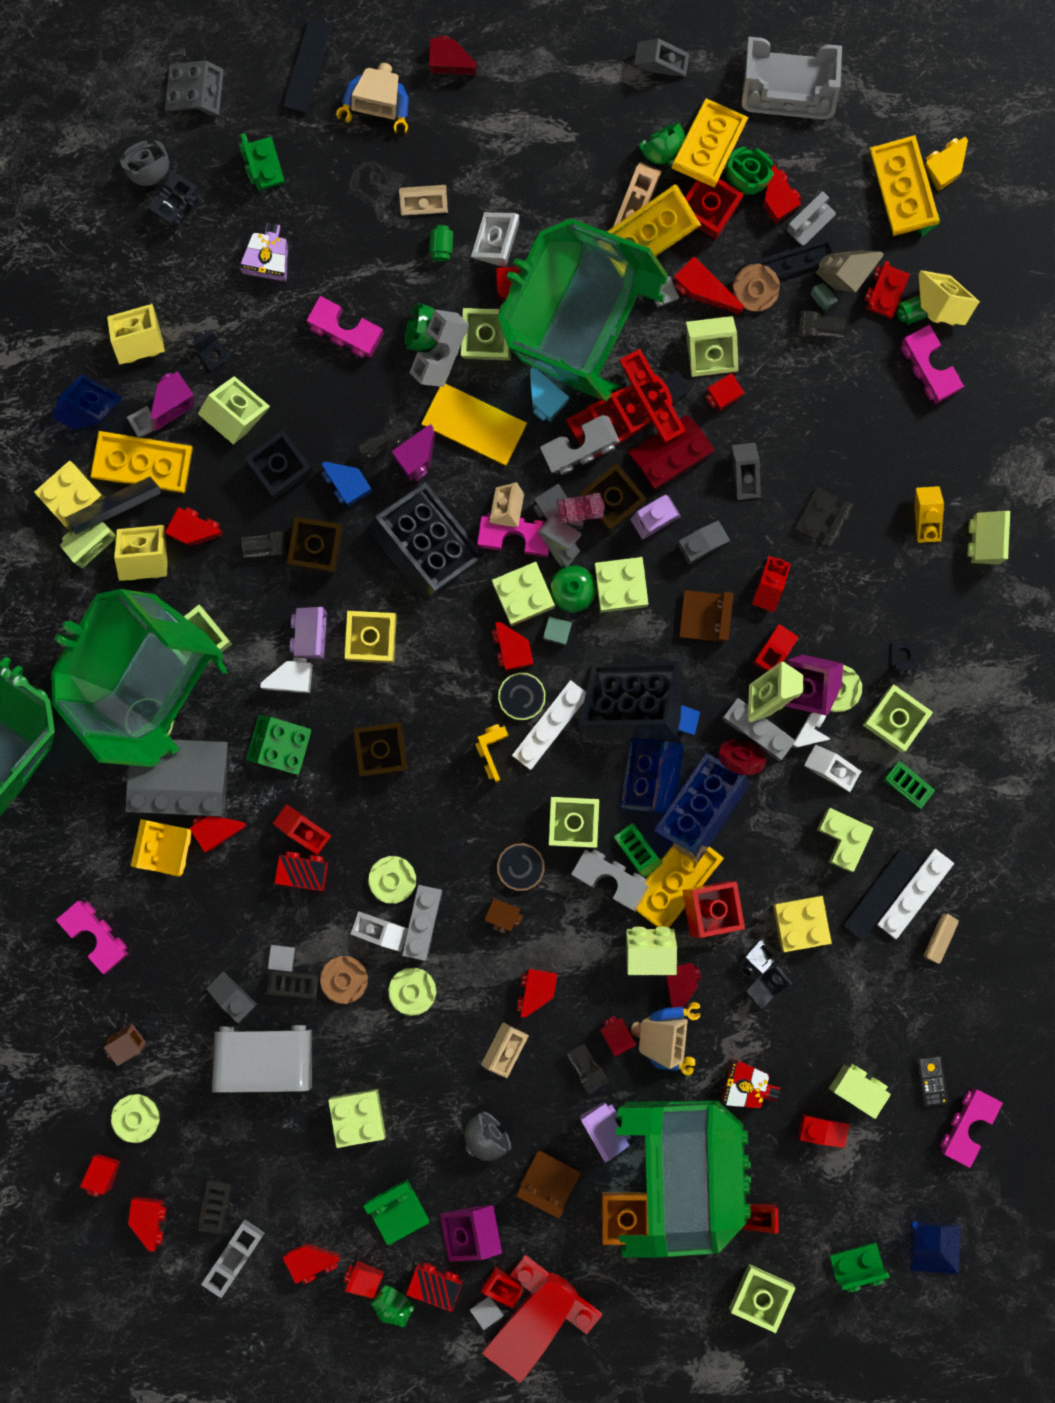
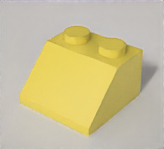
(945, 298)
(135, 334)
(141, 553)

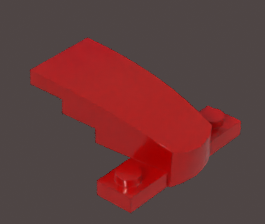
(634, 406)
(537, 1319)

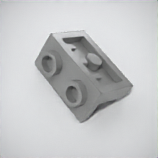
(811, 220)

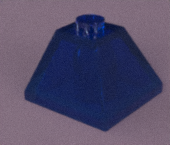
(84, 403)
(935, 1247)

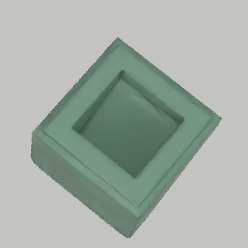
(823, 296)
(557, 631)

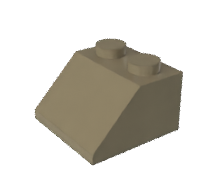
(848, 269)

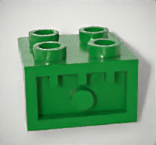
(263, 162)
(278, 744)
(397, 1212)
(858, 1267)

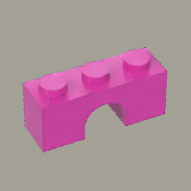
(361, 339)
(938, 383)
(492, 536)
(108, 949)
(976, 1107)

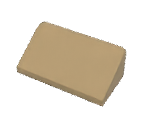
(423, 200)
(507, 505)
(941, 938)
(504, 1050)

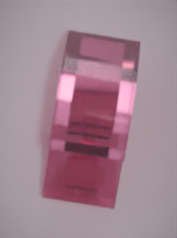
(580, 508)

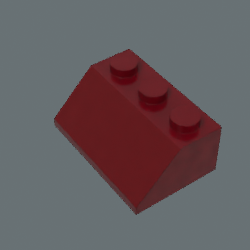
(664, 462)

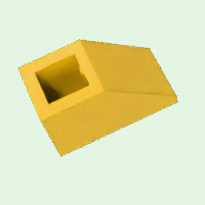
(947, 165)
(929, 514)

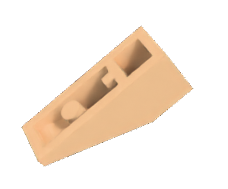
(639, 191)

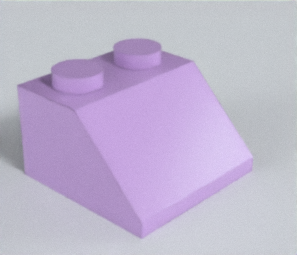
(309, 633)
(601, 1127)

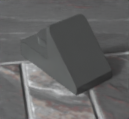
(560, 540)

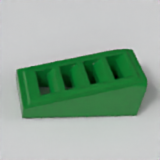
(889, 779)
(647, 862)

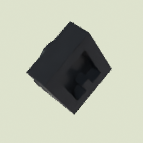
(758, 959)

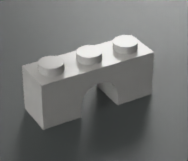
(435, 366)
(598, 438)
(762, 731)
(594, 867)
(422, 922)
(233, 1258)

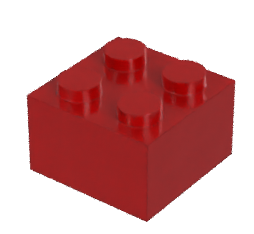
(713, 205)
(713, 909)

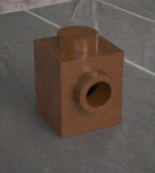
(503, 916)
(124, 1045)

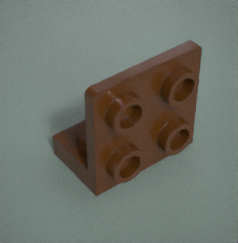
(706, 616)
(548, 1184)

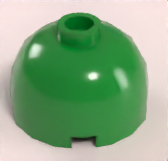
(663, 145)
(749, 170)
(416, 335)
(573, 588)

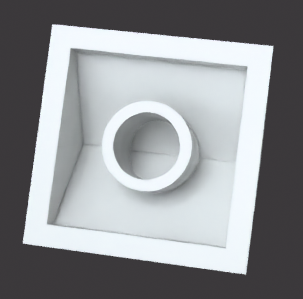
(495, 237)

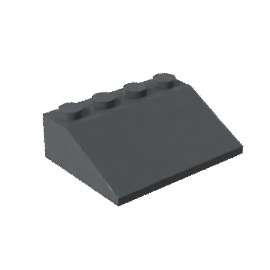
(182, 782)

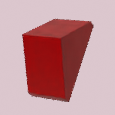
(763, 1218)
(502, 1287)

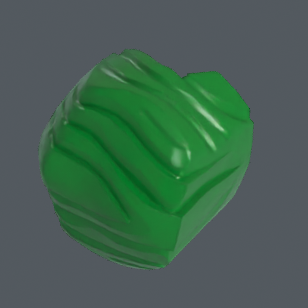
(392, 1306)

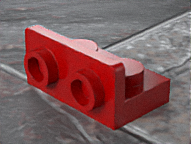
(887, 290)

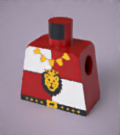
(747, 1086)

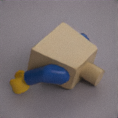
(376, 94)
(664, 1038)

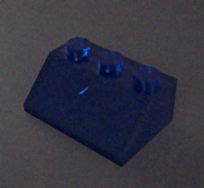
(651, 775)

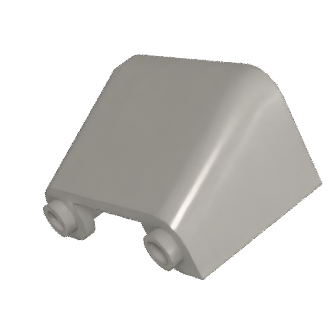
(791, 82)
(262, 1060)

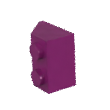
(170, 400)
(416, 454)
(820, 683)
(471, 1233)

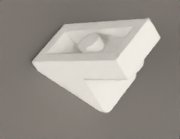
(808, 734)

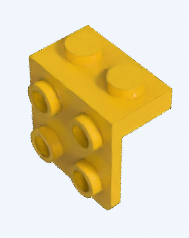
(492, 735)
(161, 848)

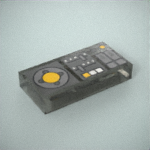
(932, 1080)

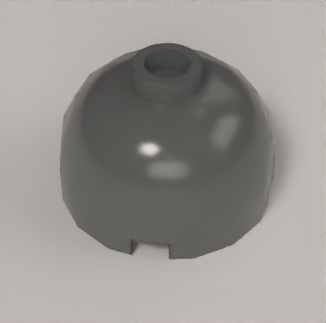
(146, 163)
(485, 1139)

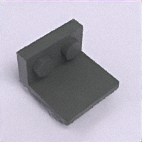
(194, 87)

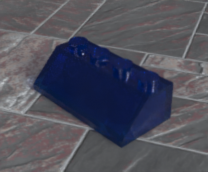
(702, 807)

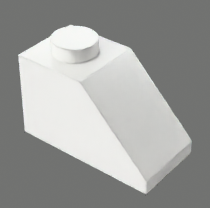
(290, 677)
(832, 767)
(379, 931)

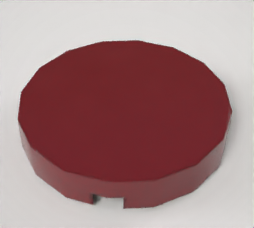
(741, 757)

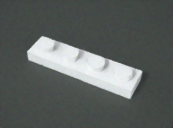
(550, 725)
(915, 893)

